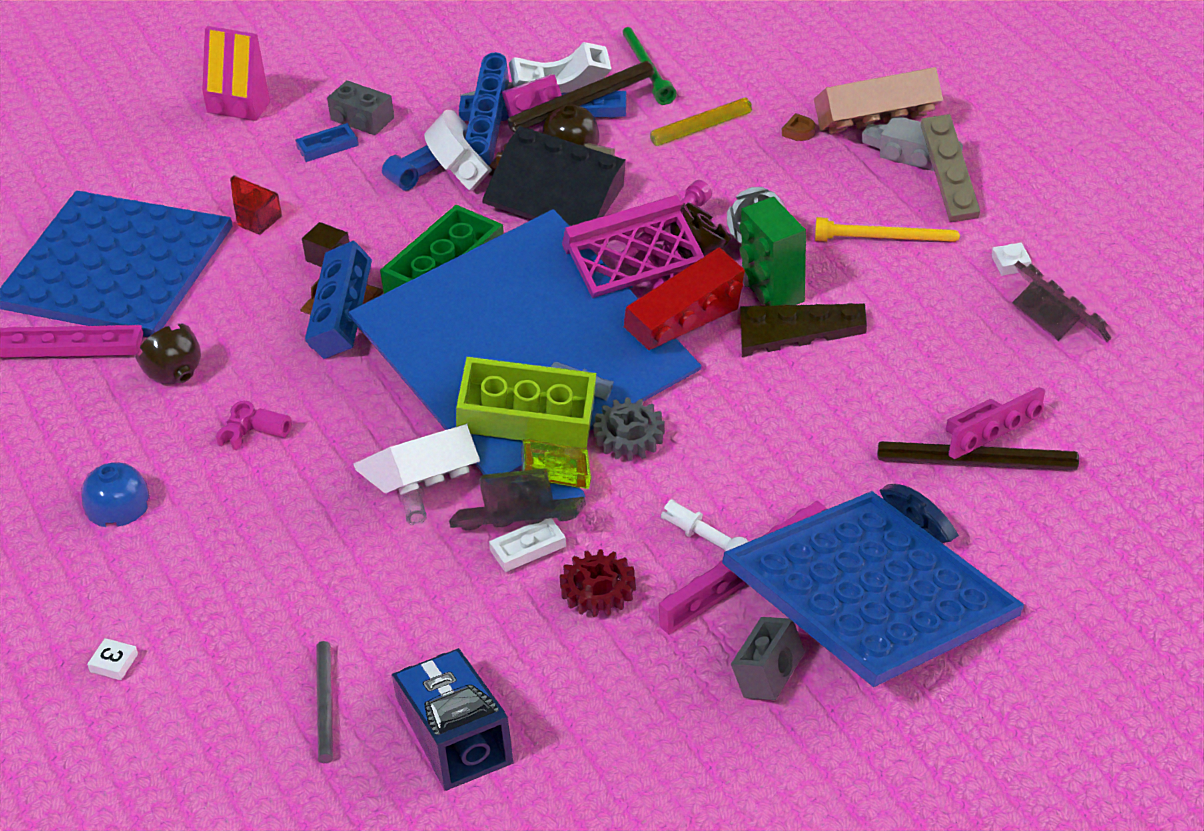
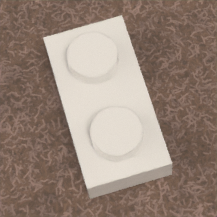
(527, 544)

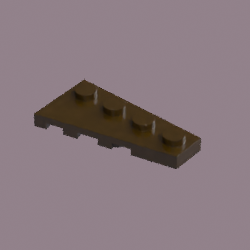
(787, 324)

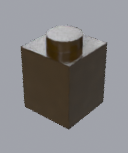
(321, 240)

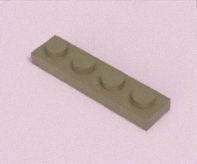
(950, 168)

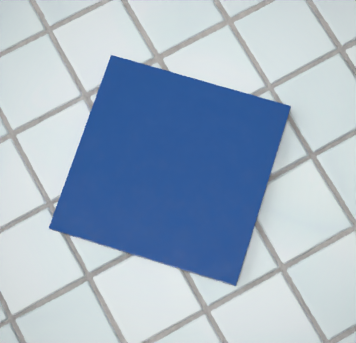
(517, 305)

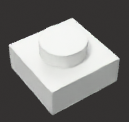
(1008, 255)

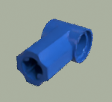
(406, 171)

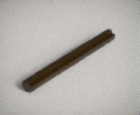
(583, 95)
(980, 456)

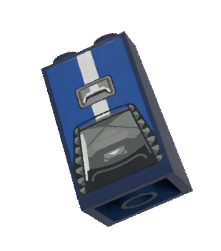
(454, 718)

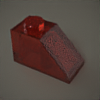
(254, 205)

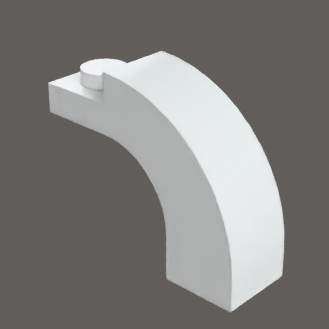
(579, 69)
(453, 152)

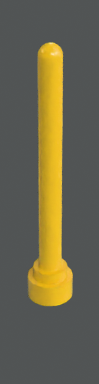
(827, 229)

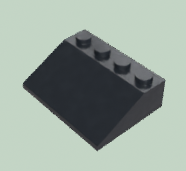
(555, 174)

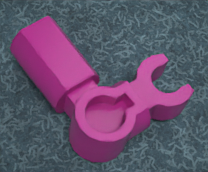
(246, 418)

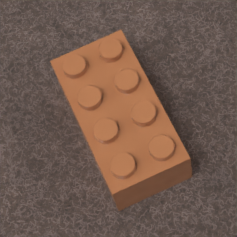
(877, 100)

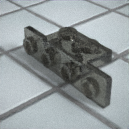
(1051, 309)
(516, 498)

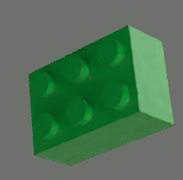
(773, 253)

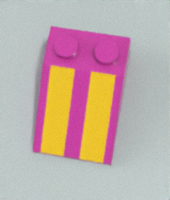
(233, 74)

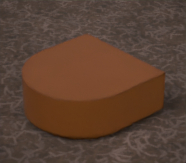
(799, 128)

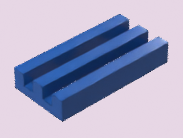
(326, 142)

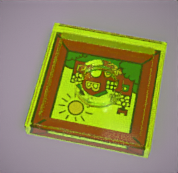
(563, 463)

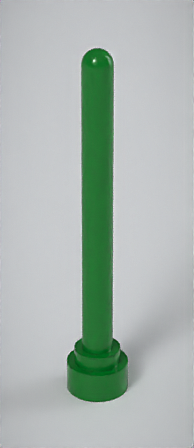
(663, 89)

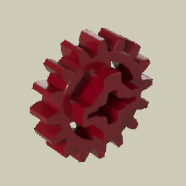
(597, 582)

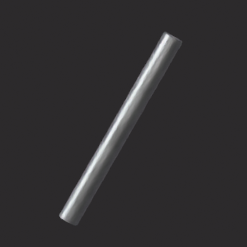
(324, 702)

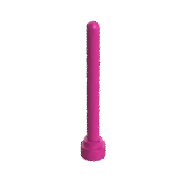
(696, 193)

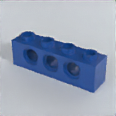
(338, 292)

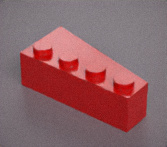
(686, 300)

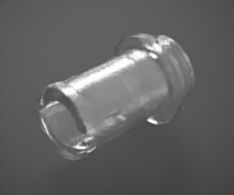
(414, 506)

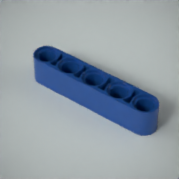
(488, 106)

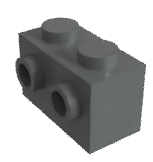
(360, 107)

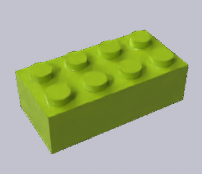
(526, 402)

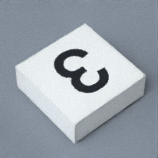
(112, 659)

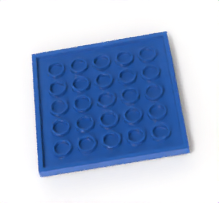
(114, 262)
(872, 587)

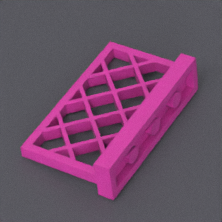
(619, 227)

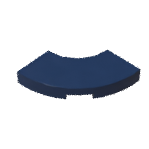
(920, 511)

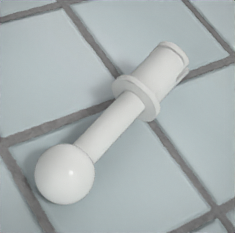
(691, 523)

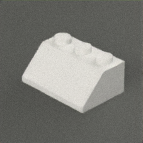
(421, 460)

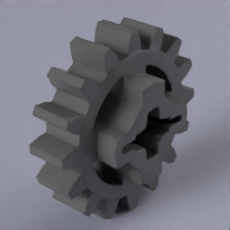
(629, 428)

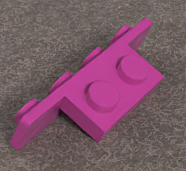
(992, 420)

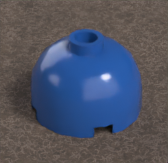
(114, 494)

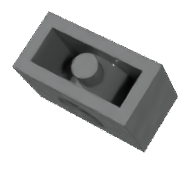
(768, 658)

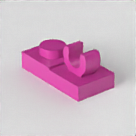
(531, 94)

